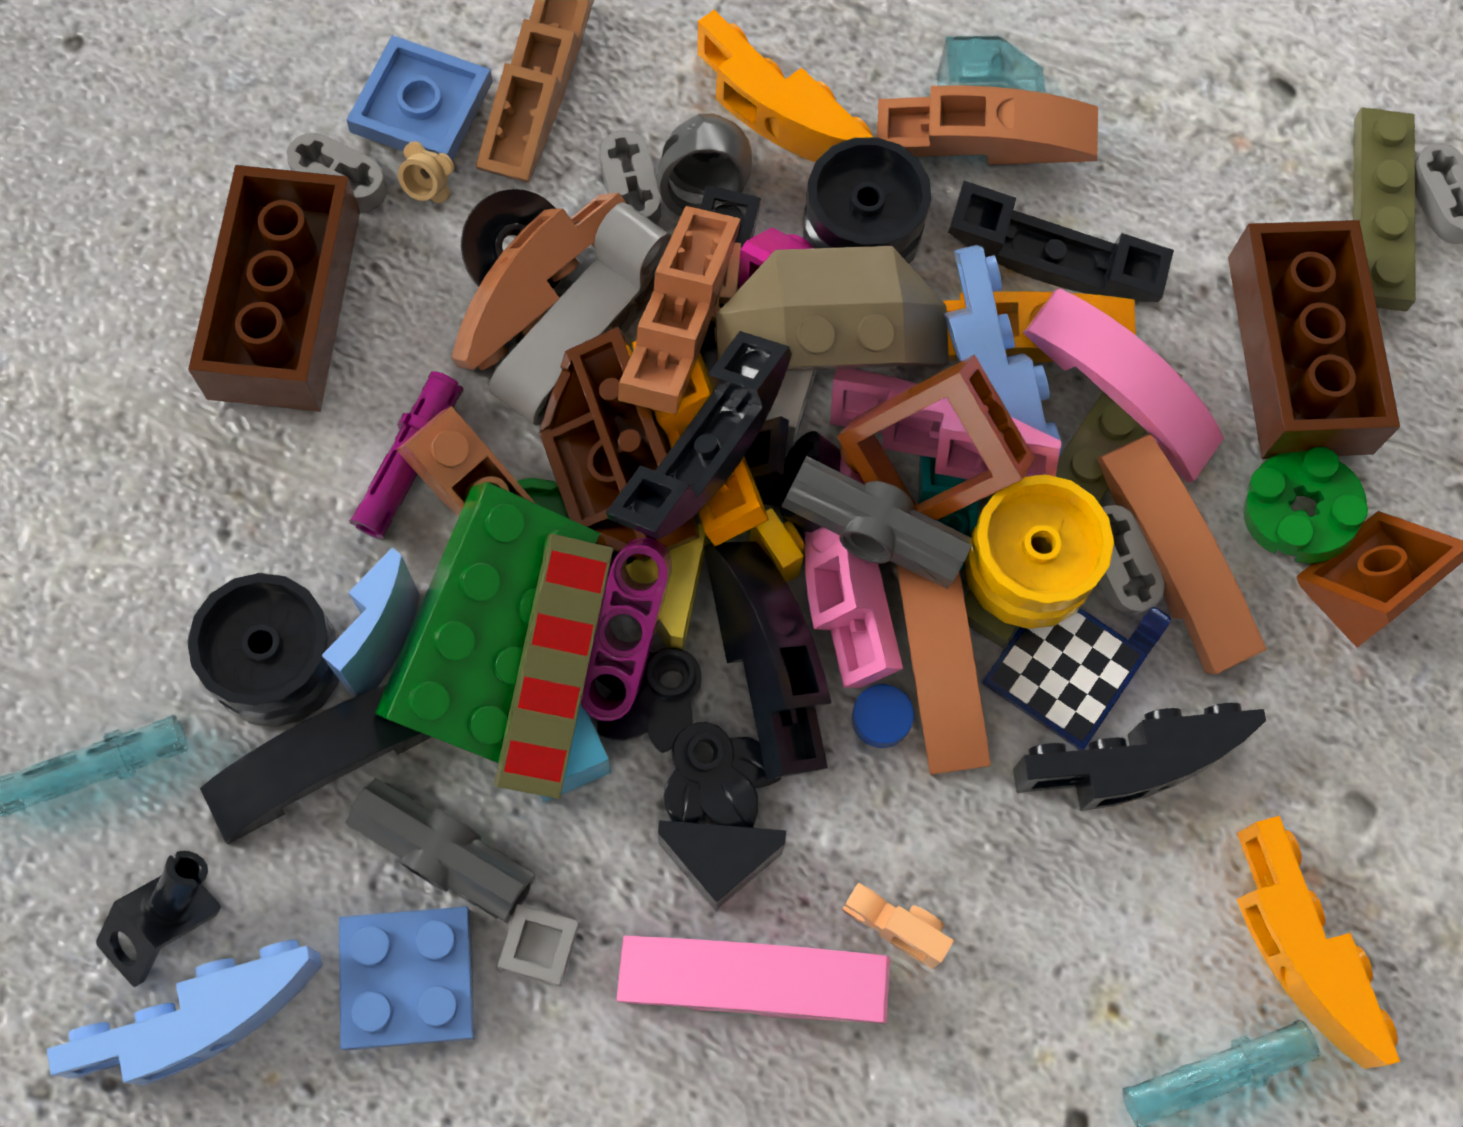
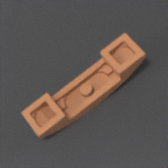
(944, 674)

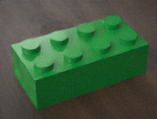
(474, 621)

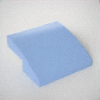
(375, 639)

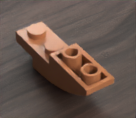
(993, 122)
(516, 286)

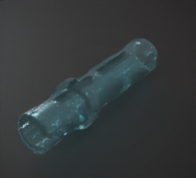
(114, 756)
(1241, 1065)

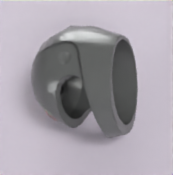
(702, 154)

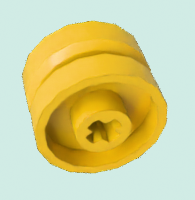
(1038, 551)

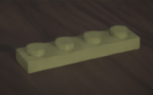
(1386, 202)

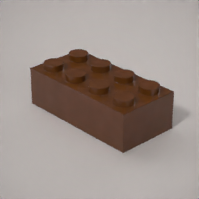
(276, 288)
(1312, 338)

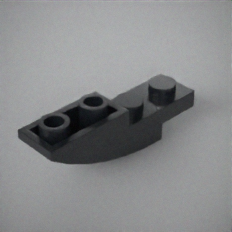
(779, 656)
(1159, 756)

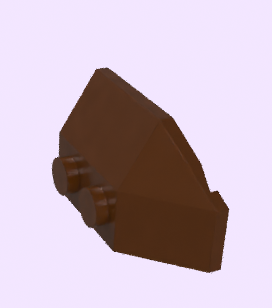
(602, 441)

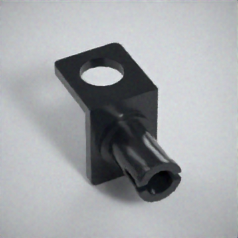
(158, 915)

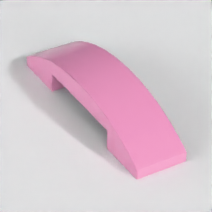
(1131, 375)

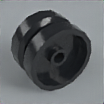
(867, 197)
(262, 649)

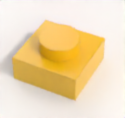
(781, 544)

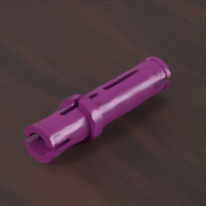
(395, 474)

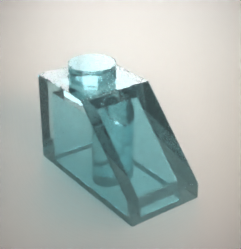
(989, 63)

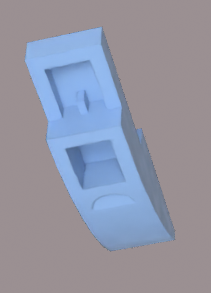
(988, 335)
(214, 1013)

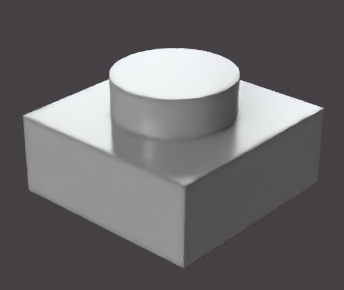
(538, 945)

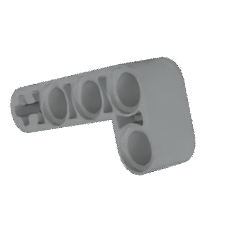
(602, 298)

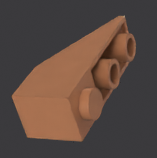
(454, 460)

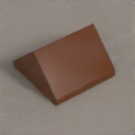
(1380, 574)

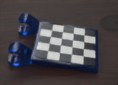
(1072, 671)

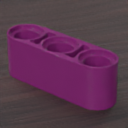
(613, 655)

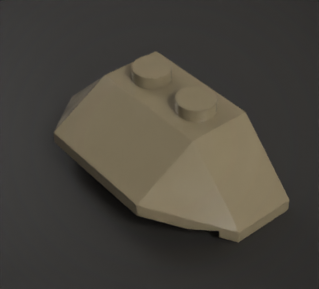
(839, 310)

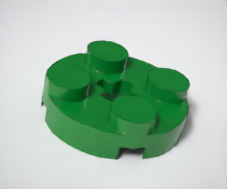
(1317, 476)

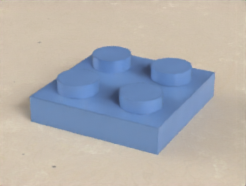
(419, 98)
(406, 978)

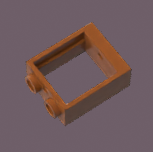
(980, 414)

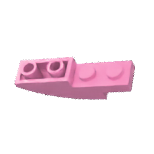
(852, 603)

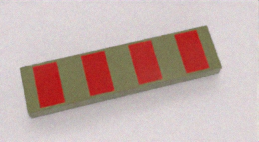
(553, 666)

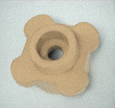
(414, 175)

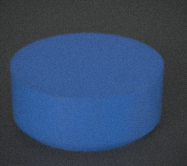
(882, 716)

